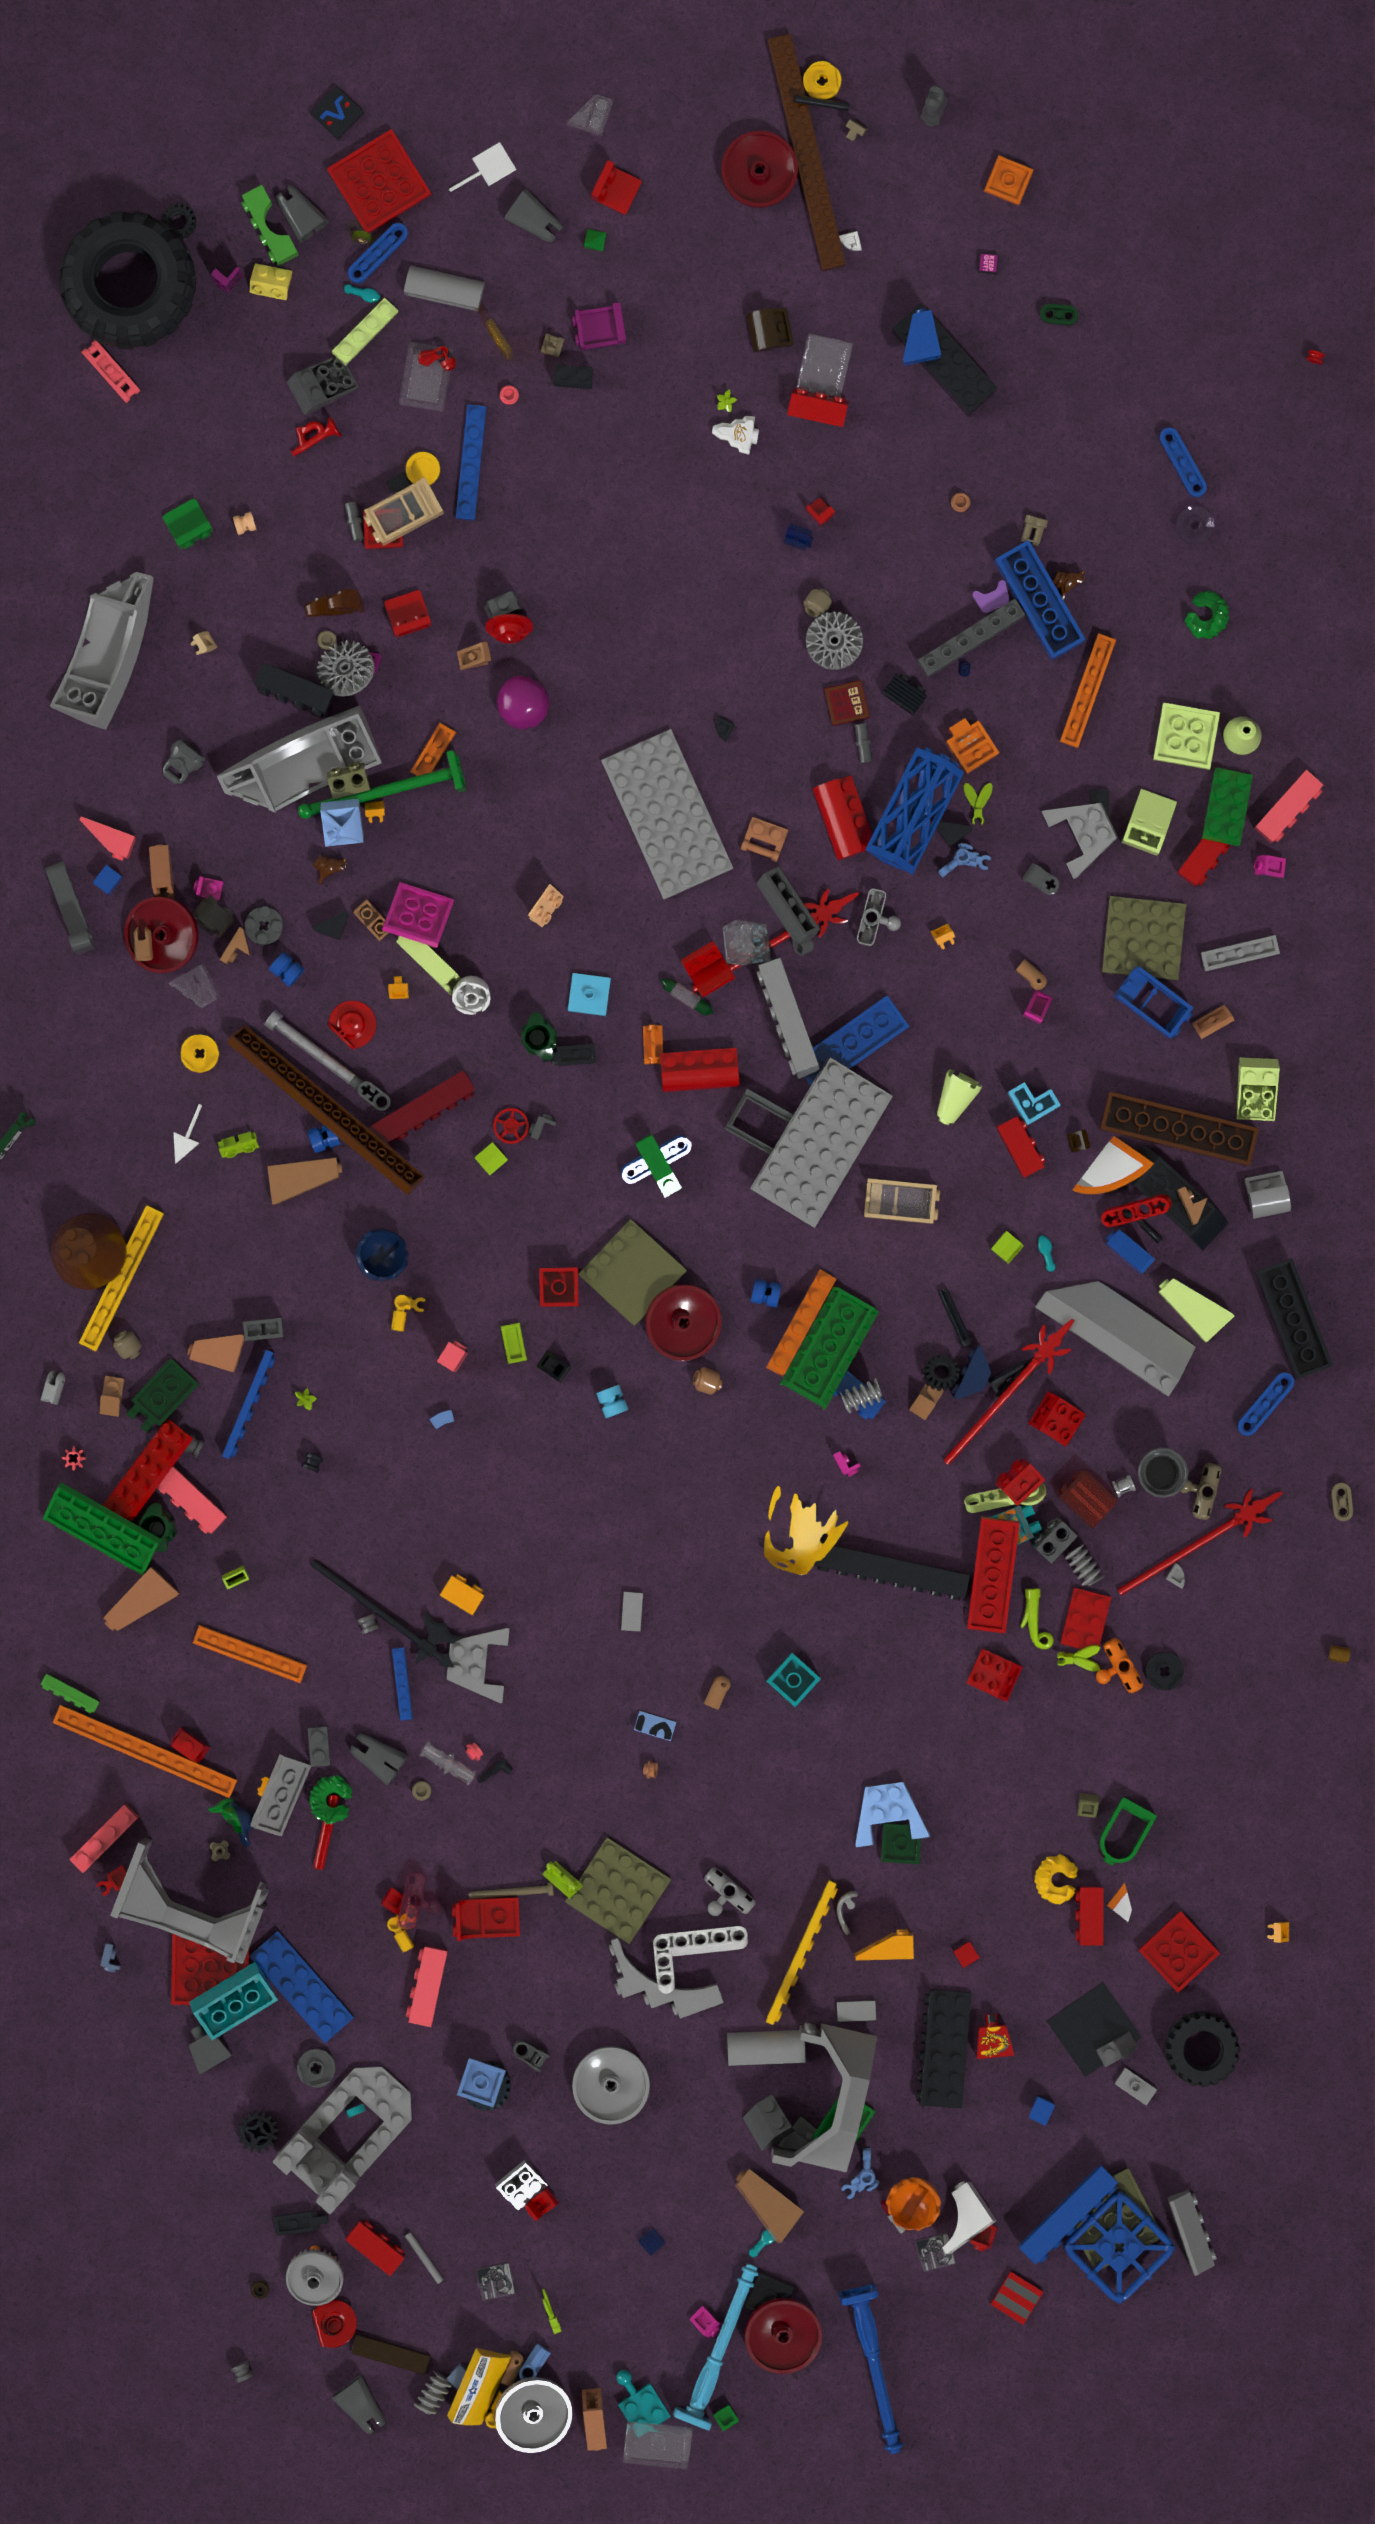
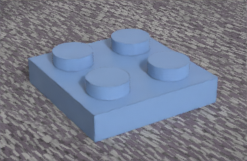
(481, 2082)

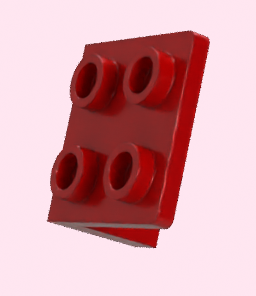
(615, 188)
(407, 613)
(707, 969)
(1057, 1418)
(1019, 1481)
(994, 1675)

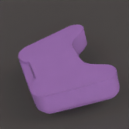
(992, 600)

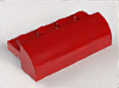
(843, 817)
(699, 1070)

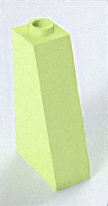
(431, 963)
(1197, 1311)

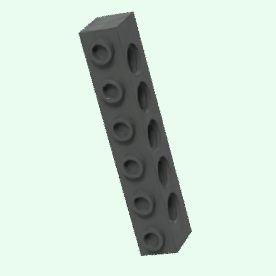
(971, 638)

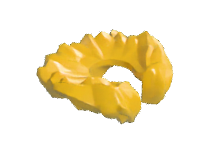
(1044, 1875)

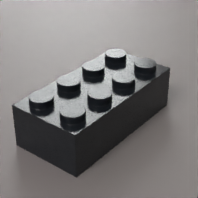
(295, 690)

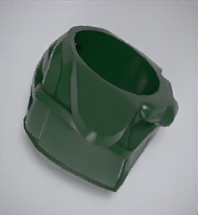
(539, 1036)
(153, 1521)

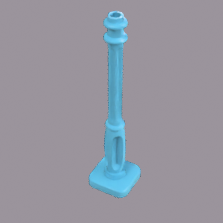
(709, 2375)

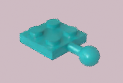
(641, 2405)

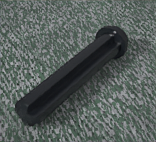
(955, 1318)

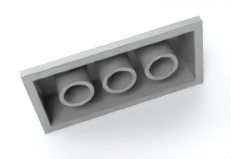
(1191, 2232)

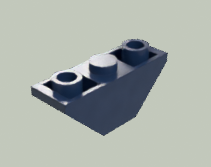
(974, 1375)

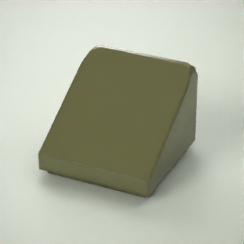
(1088, 1805)

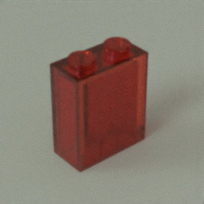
(1087, 1498)

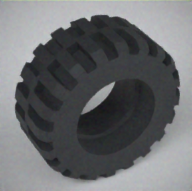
(1228, 2048)

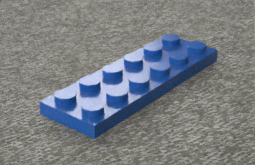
(861, 1036)
(301, 1986)

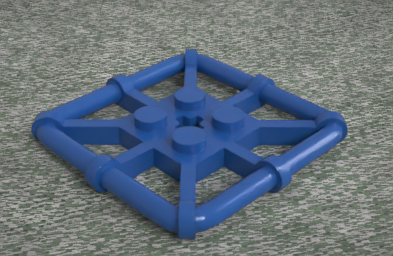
(1106, 2247)

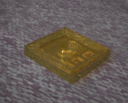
(499, 339)

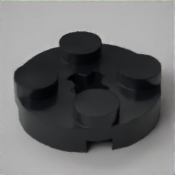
(1162, 1660)

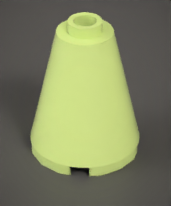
(1237, 740)
(956, 1096)

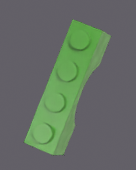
(280, 246)

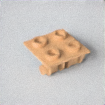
(545, 906)

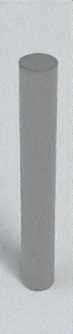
(424, 2258)

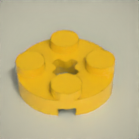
(828, 72)
(210, 1055)

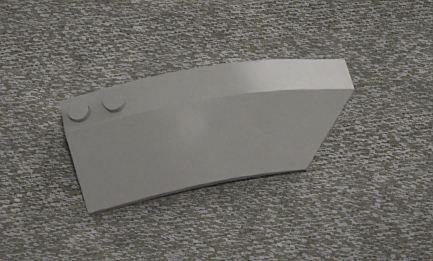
(105, 665)
(286, 767)
(1121, 1332)

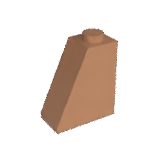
(161, 871)
(218, 1352)
(594, 2419)

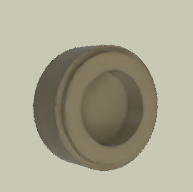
(326, 640)
(421, 1790)

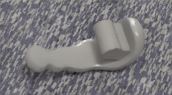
(847, 1898)

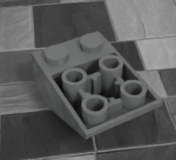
(321, 384)

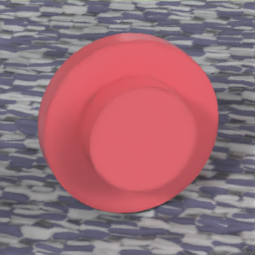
(509, 395)
(474, 1751)

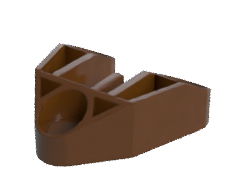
(339, 603)

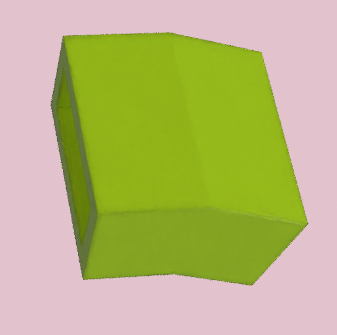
(491, 1158)
(1007, 1247)
(225, 1577)

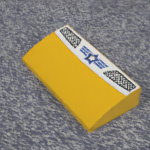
(478, 2387)

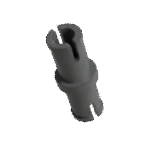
(354, 522)
(863, 743)

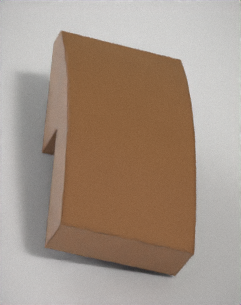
(371, 919)

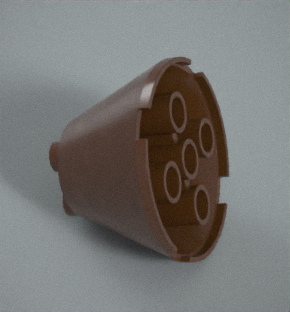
(88, 1251)

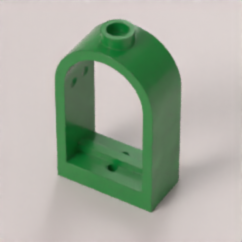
(1136, 1810)

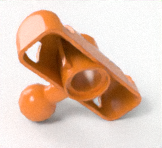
(1129, 1675)

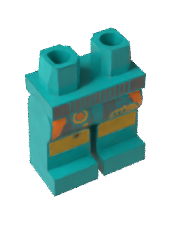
(1019, 1514)

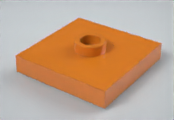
(1008, 180)

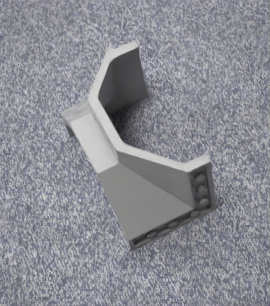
(146, 1902)
(854, 2058)

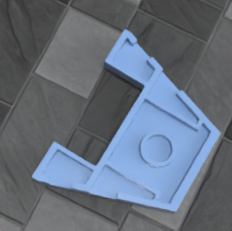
(888, 1804)

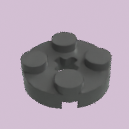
(266, 915)
(310, 2077)

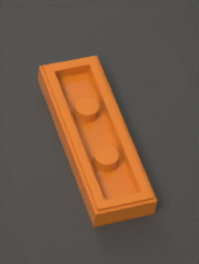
(433, 750)

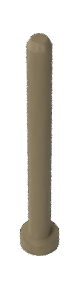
(513, 1892)

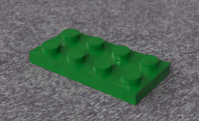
(1227, 806)

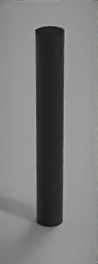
(821, 102)

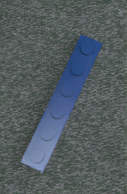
(471, 462)
(246, 1412)

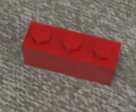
(818, 407)
(1201, 860)
(1021, 1146)
(1089, 1915)
(376, 2247)

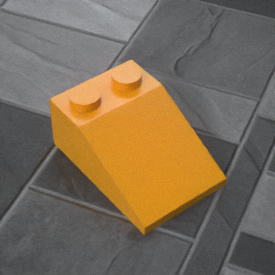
(893, 1946)

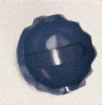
(381, 1255)

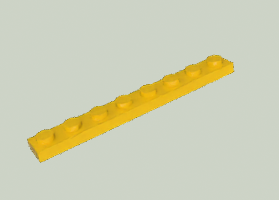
(117, 1288)
(799, 1960)

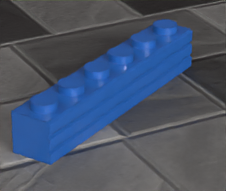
(402, 1683)

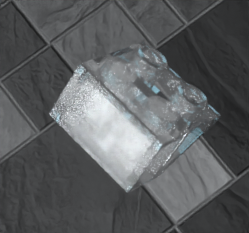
(746, 943)

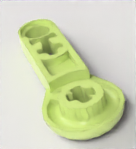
(1000, 1499)

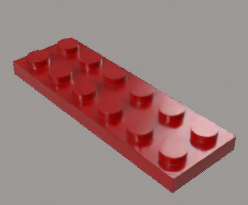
(148, 1470)
(993, 1574)

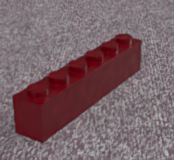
(424, 1108)

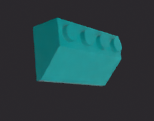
(233, 2001)

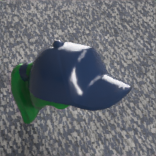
(237, 1816)

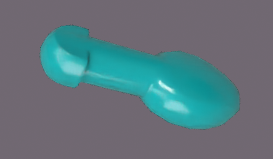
(367, 294)
(1045, 1247)
(766, 2239)

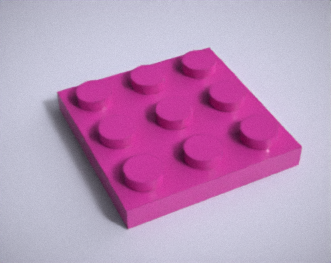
(418, 914)

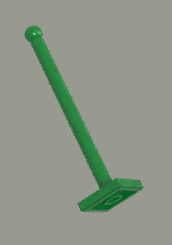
(453, 772)

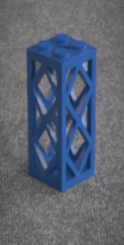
(944, 771)

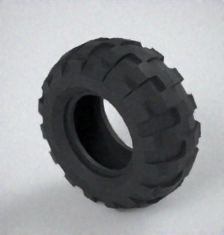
(134, 325)

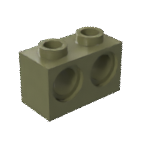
(350, 785)

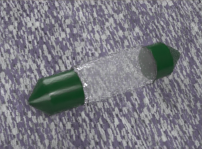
(687, 996)

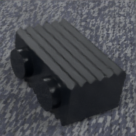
(573, 376)
(905, 694)

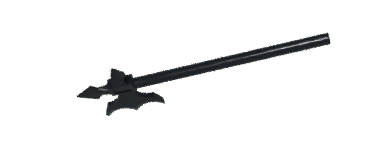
(437, 1631)

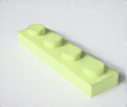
(365, 331)

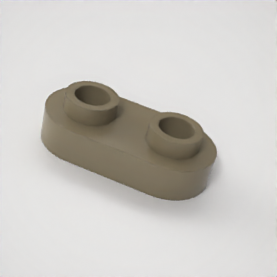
(1342, 1502)

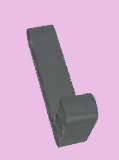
(80, 935)

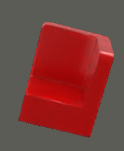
(820, 511)

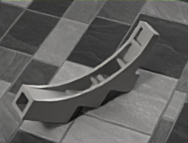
(685, 2000)

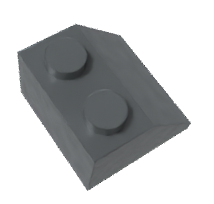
(768, 2122)

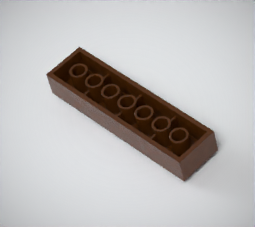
(1179, 1129)

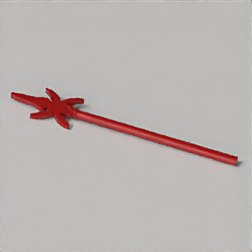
(822, 913)
(1046, 1350)
(1247, 1513)

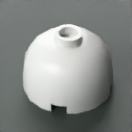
(471, 995)

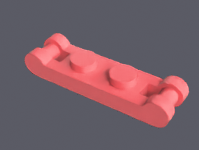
(110, 371)

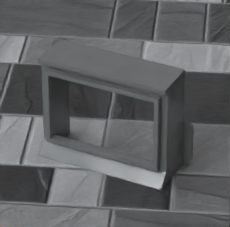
(764, 1103)

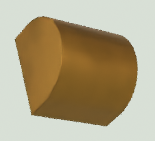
(1339, 1654)

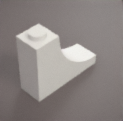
(972, 2216)

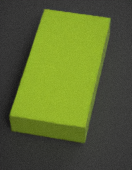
(513, 1343)

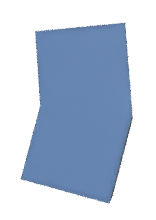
(442, 1418)

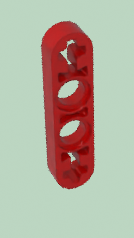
(1137, 1213)

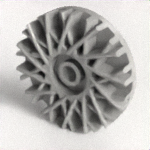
(834, 655)
(346, 668)
(316, 2265)

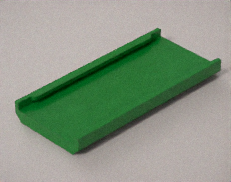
(829, 1347)
(101, 1528)

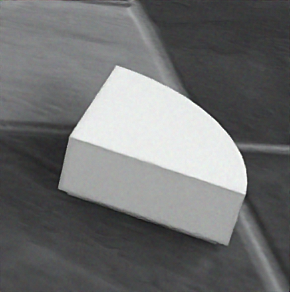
(851, 241)

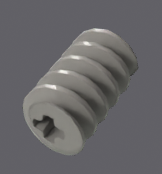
(862, 1396)
(1084, 1566)
(434, 2394)

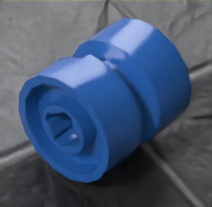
(286, 969)
(317, 1140)
(759, 1290)

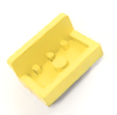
(270, 281)

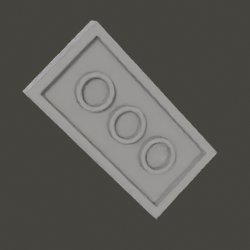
(280, 1795)

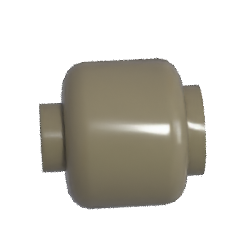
(817, 602)
(127, 1345)

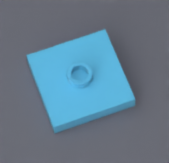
(589, 994)

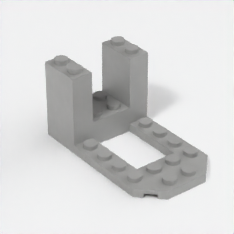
(317, 2163)

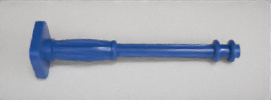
(866, 2328)

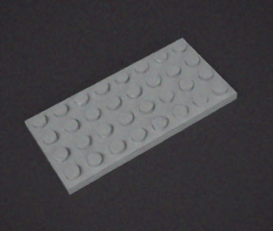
(667, 814)
(821, 1142)

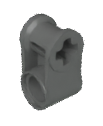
(1038, 877)
(531, 2055)

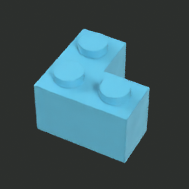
(1030, 1108)

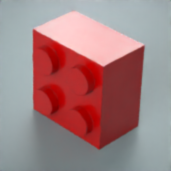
(559, 1287)

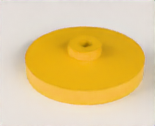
(423, 465)

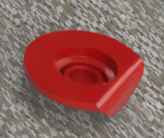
(509, 627)
(353, 1023)
(334, 2323)

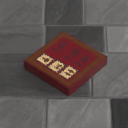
(846, 703)

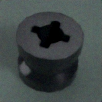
(312, 1462)

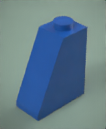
(922, 339)
(1129, 1251)

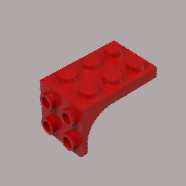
(486, 1918)

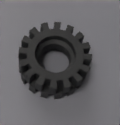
(187, 213)
(929, 1374)

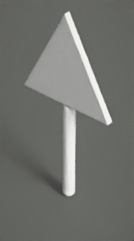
(182, 1144)

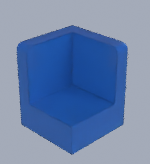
(107, 880)
(1041, 2110)

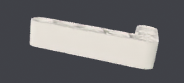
(692, 1947)

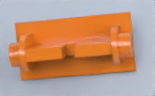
(652, 1044)

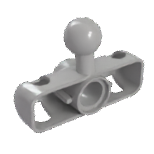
(868, 929)
(715, 1907)

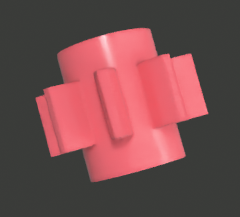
(79, 1458)

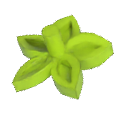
(726, 401)
(305, 1399)

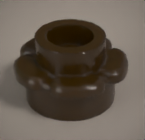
(260, 2294)

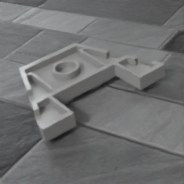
(1090, 828)
(470, 1663)

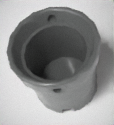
(1163, 1472)

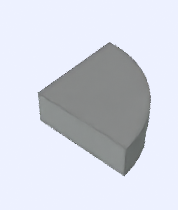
(1176, 1576)

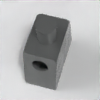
(504, 604)
(206, 2051)

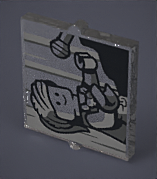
(932, 2254)
(495, 2281)

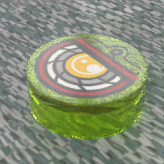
(361, 237)

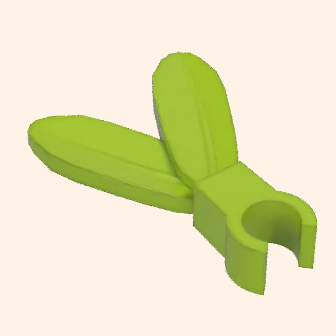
(978, 802)
(1080, 1658)
(552, 2318)

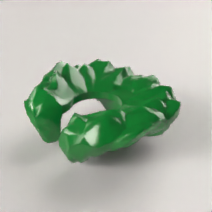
(1219, 619)
(318, 1797)

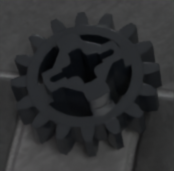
(255, 2139)

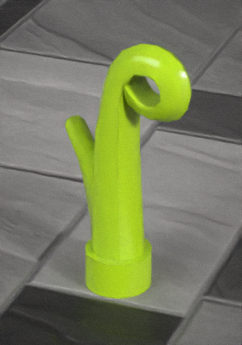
(1031, 1616)

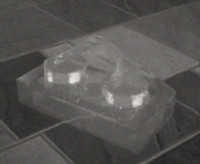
(592, 116)

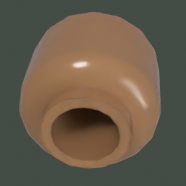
(707, 1380)

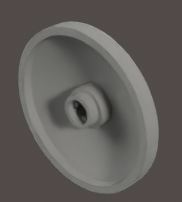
(612, 2103)
(533, 2414)

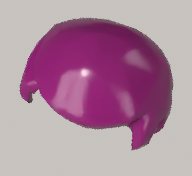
(523, 702)

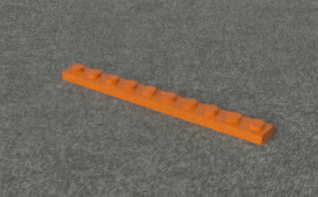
(145, 1751)

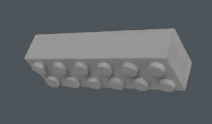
(790, 1022)

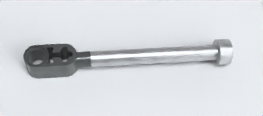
(275, 1021)

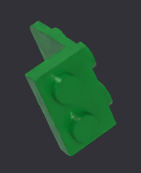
(188, 524)

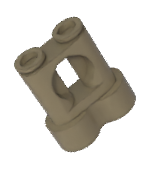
(1037, 523)

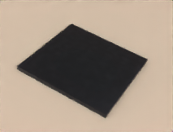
(1089, 2025)

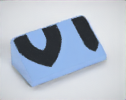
(655, 1725)

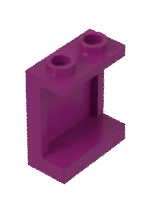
(599, 327)

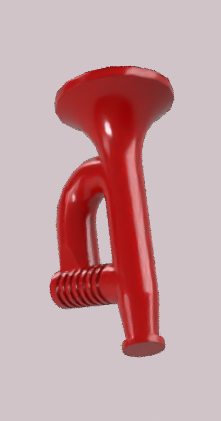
(322, 433)

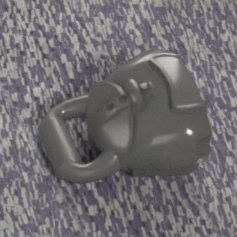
(183, 759)

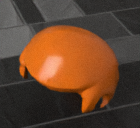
(913, 2203)

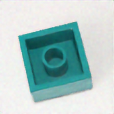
(793, 1679)

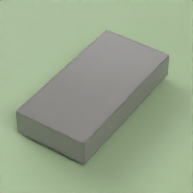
(632, 1611)
(856, 2010)

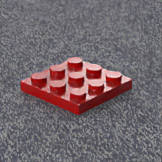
(1179, 1951)

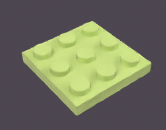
(1186, 736)

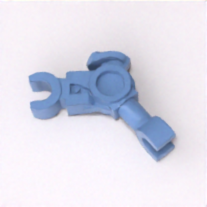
(964, 857)
(865, 2177)

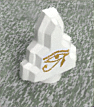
(739, 433)

